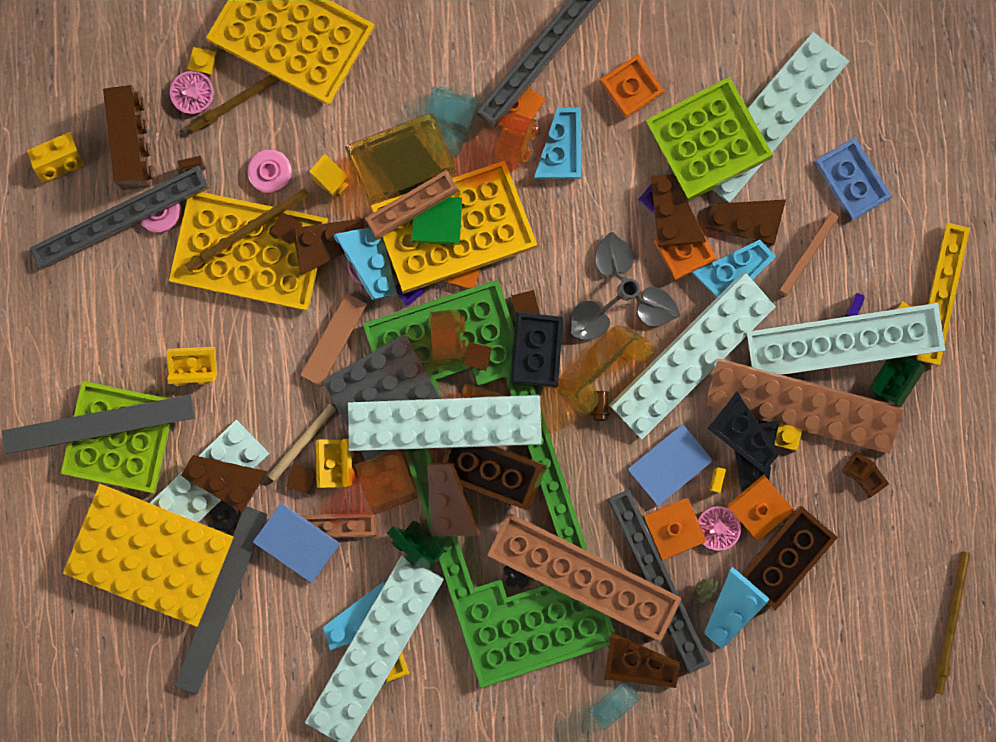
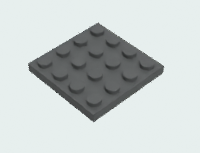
(383, 375)

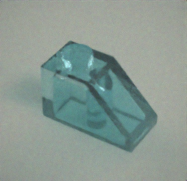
(614, 704)

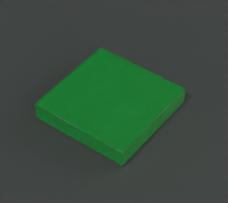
(439, 224)

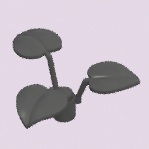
(655, 305)

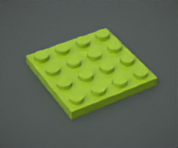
(709, 138)
(119, 459)

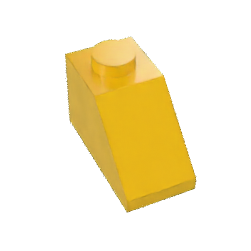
(329, 176)

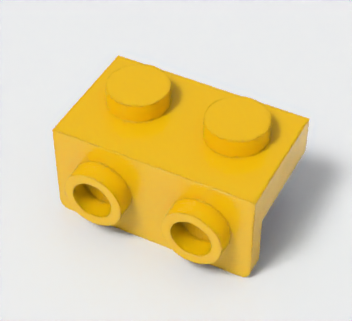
(55, 157)
(191, 365)
(334, 464)

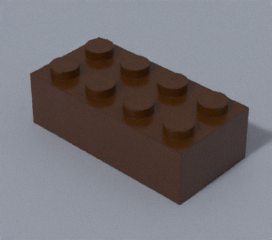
(127, 138)
(497, 473)
(788, 556)

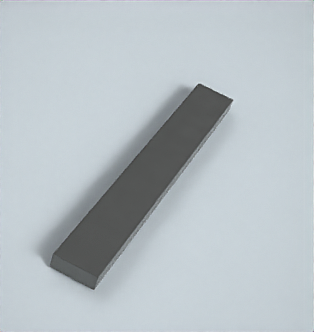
(535, 60)
(119, 217)
(98, 424)
(654, 571)
(220, 601)

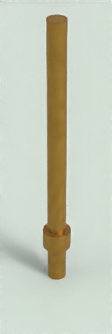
(211, 116)
(207, 255)
(943, 668)

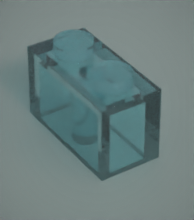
(452, 108)

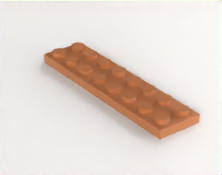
(807, 406)
(584, 576)

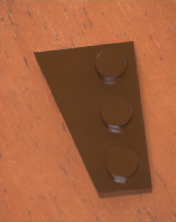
(673, 214)
(747, 219)
(317, 245)
(224, 480)
(447, 503)
(638, 664)

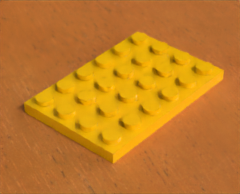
(294, 40)
(491, 231)
(252, 268)
(148, 555)

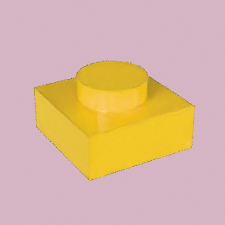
(202, 61)
(787, 437)

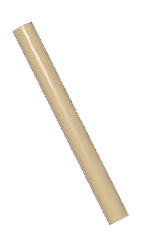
(302, 442)

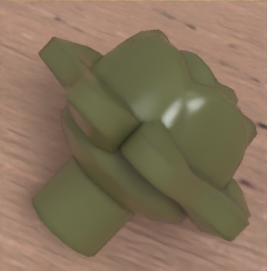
(706, 590)

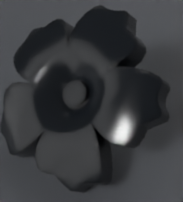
(224, 516)
(515, 577)

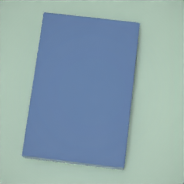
(853, 179)
(670, 465)
(296, 542)

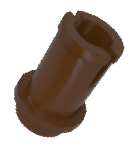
(601, 410)

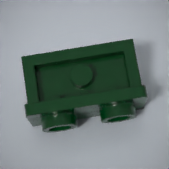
(897, 380)
(416, 544)

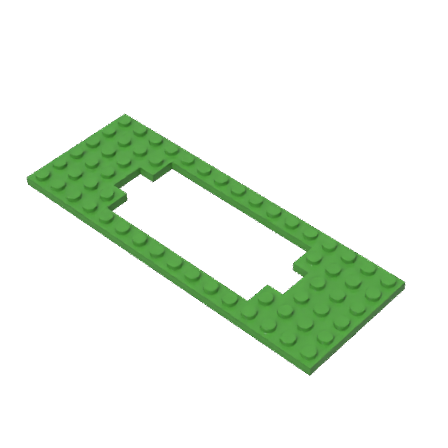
(501, 631)

